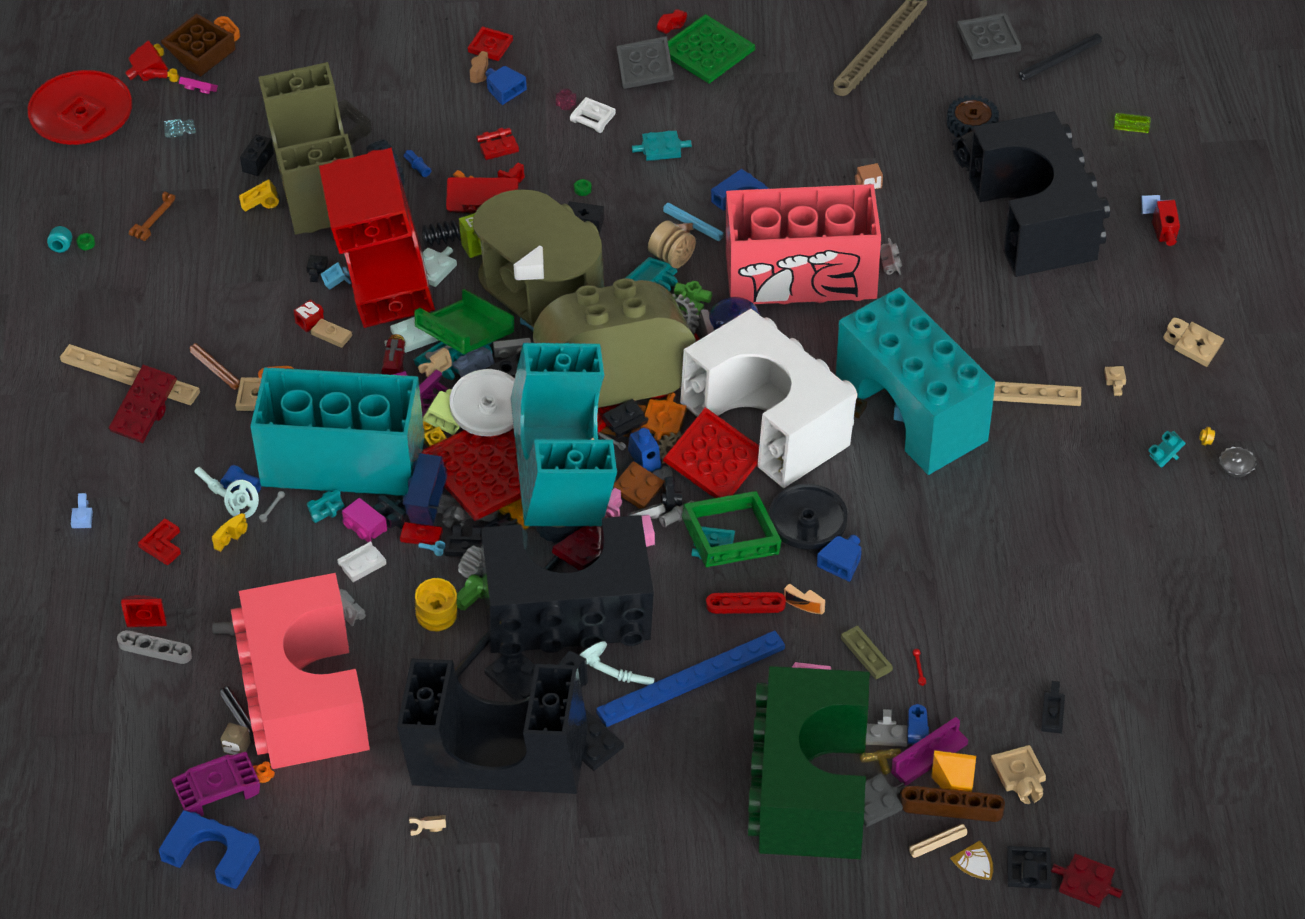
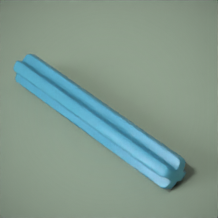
(697, 223)

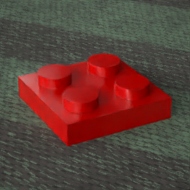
(490, 41)

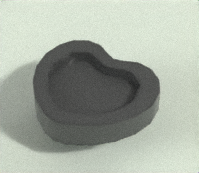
(663, 472)

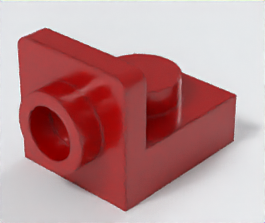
(515, 172)

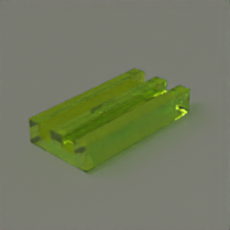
(1132, 122)

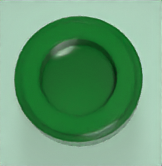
(582, 187)
(85, 241)

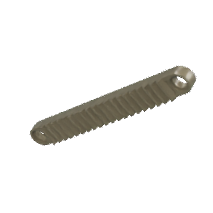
(878, 46)

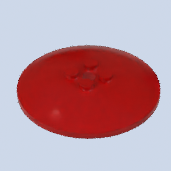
(58, 101)

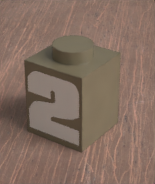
(235, 739)

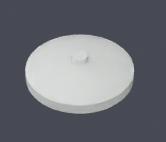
(483, 402)

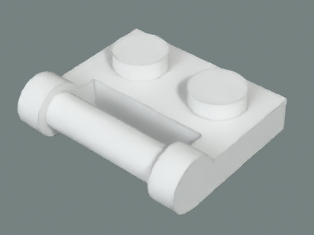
(595, 111)

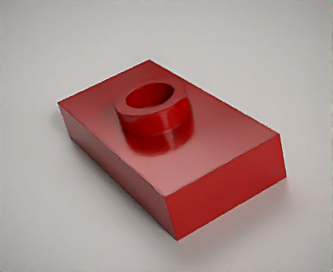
(420, 533)

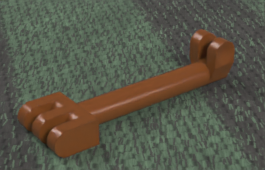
(143, 231)

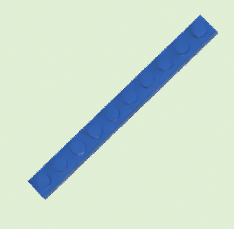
(690, 678)

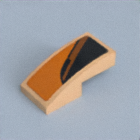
(808, 602)

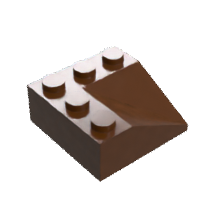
(199, 44)

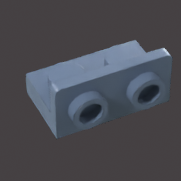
(473, 361)

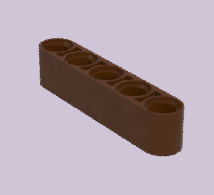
(961, 806)

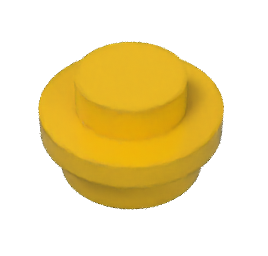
(1207, 436)

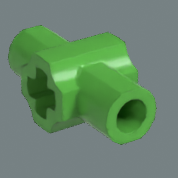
(694, 291)

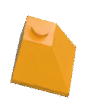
(953, 770)

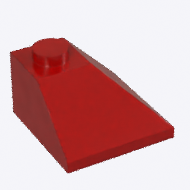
(143, 611)

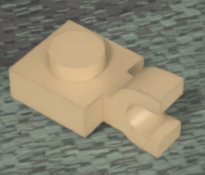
(439, 361)
(1116, 377)
(434, 823)

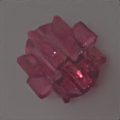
(565, 99)

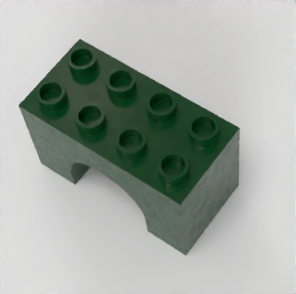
(790, 800)

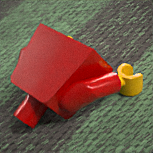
(148, 64)

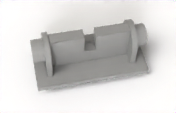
(891, 261)
(351, 610)

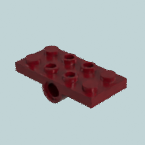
(143, 404)
(581, 547)

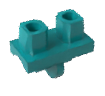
(1167, 449)
(325, 506)

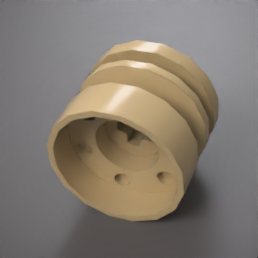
(671, 244)

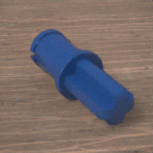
(417, 163)

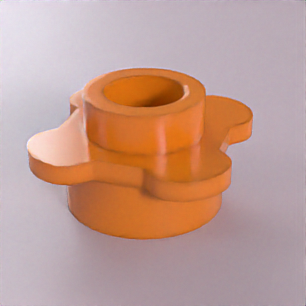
(264, 776)

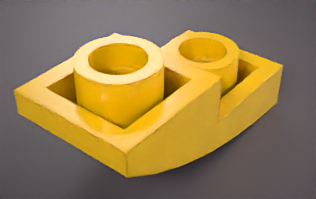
(432, 434)
(231, 529)

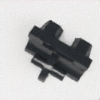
(393, 511)

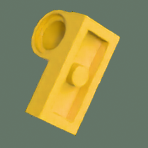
(263, 193)

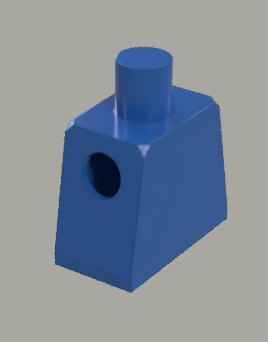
(505, 83)
(643, 444)
(840, 557)

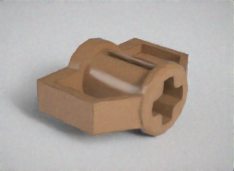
(479, 68)

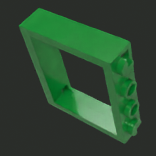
(735, 551)

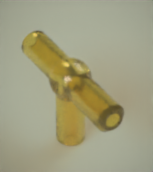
(881, 756)

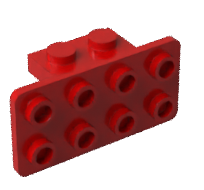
(469, 193)

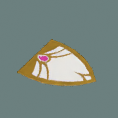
(975, 861)

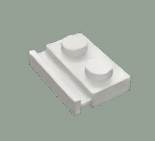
(361, 561)

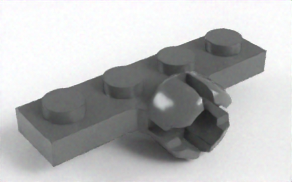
(455, 514)

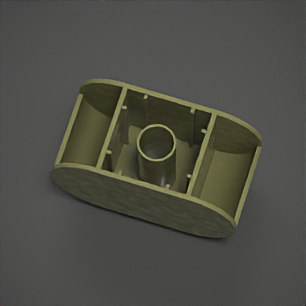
(514, 226)
(637, 331)

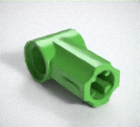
(470, 592)

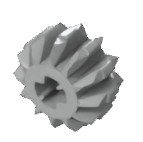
(471, 562)

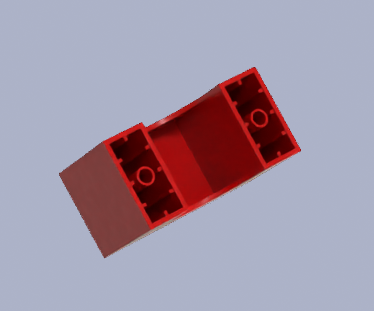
(377, 236)

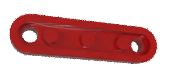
(746, 602)

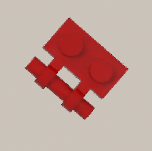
(498, 147)

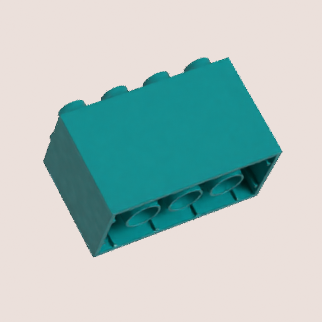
(337, 430)

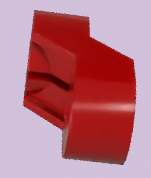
(671, 21)

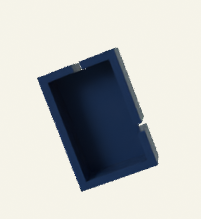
(425, 489)

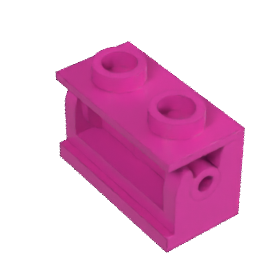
(364, 520)

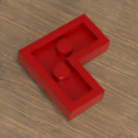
(158, 542)

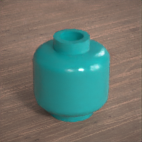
(59, 239)

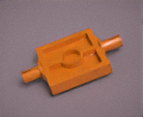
(664, 417)

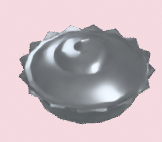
(1237, 461)

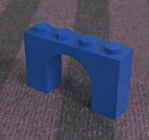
(738, 181)
(193, 829)

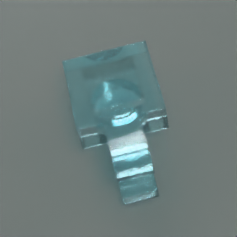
(177, 127)

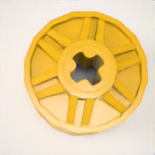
(436, 604)

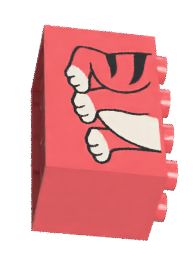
(803, 244)

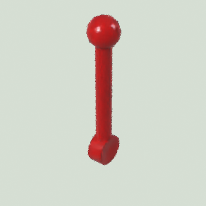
(921, 681)

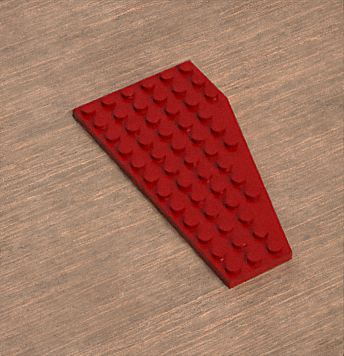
(485, 468)

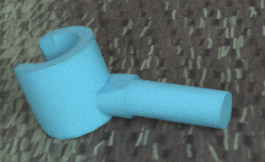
(437, 548)

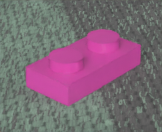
(192, 84)

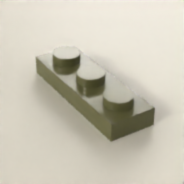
(866, 652)

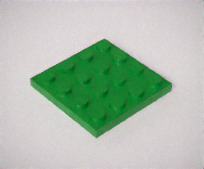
(708, 48)

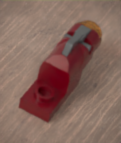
(394, 355)

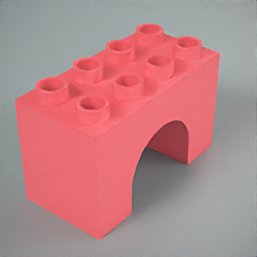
(291, 711)

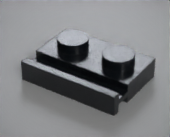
(625, 418)

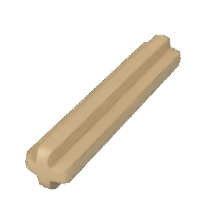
(938, 840)

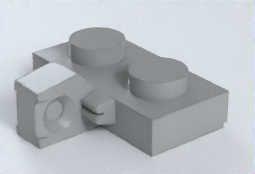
(886, 732)

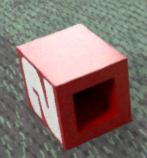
(308, 315)

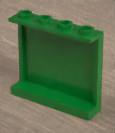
(466, 323)

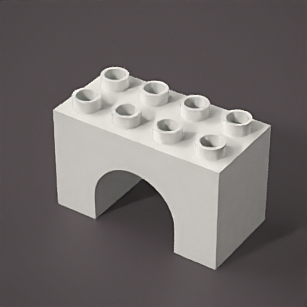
(763, 369)

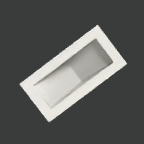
(530, 266)

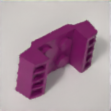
(215, 781)

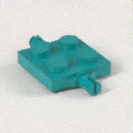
(661, 145)

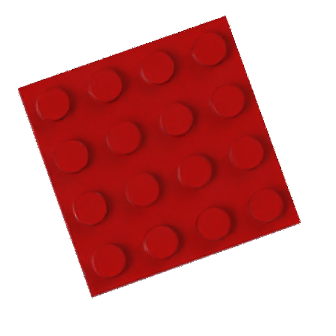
(714, 455)

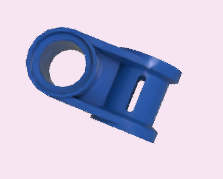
(917, 724)

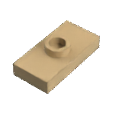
(331, 333)

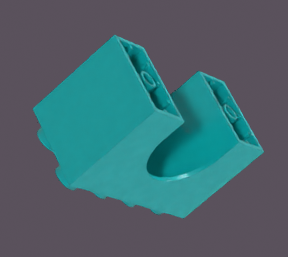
(929, 376)
(554, 415)

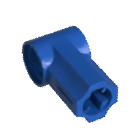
(236, 473)

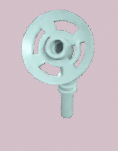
(239, 498)
(592, 655)

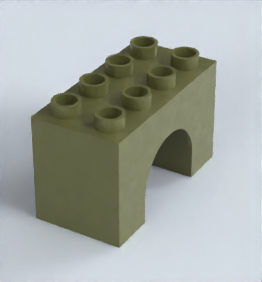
(304, 135)

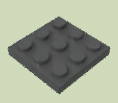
(988, 36)
(645, 62)

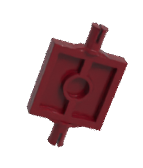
(1087, 880)

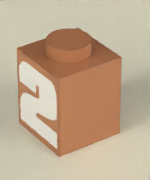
(869, 175)

